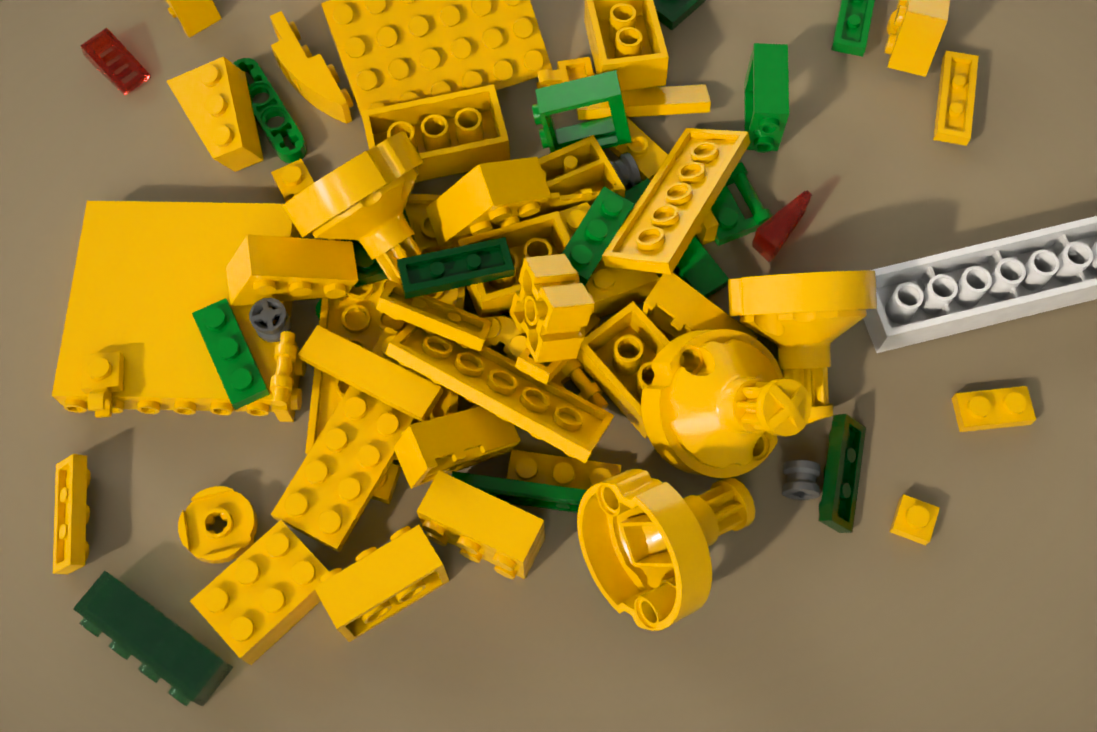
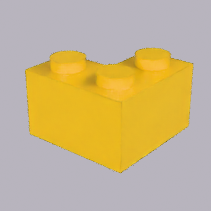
(917, 35)

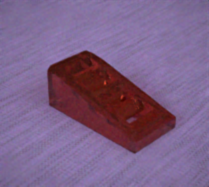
(100, 43)
(776, 230)

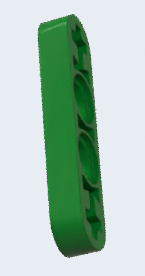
(272, 108)

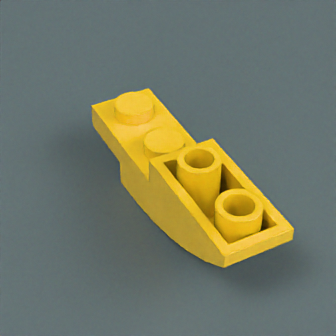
(309, 73)

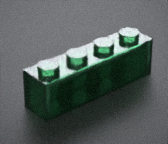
(153, 639)

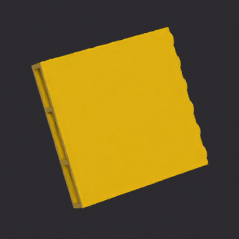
(135, 294)

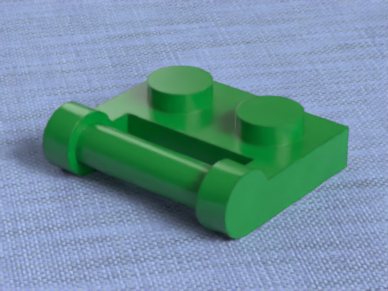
(728, 214)

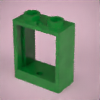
(576, 94)
(766, 96)

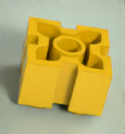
(551, 308)

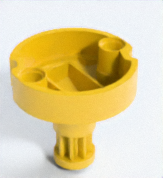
(365, 203)
(803, 318)
(722, 406)
(653, 545)

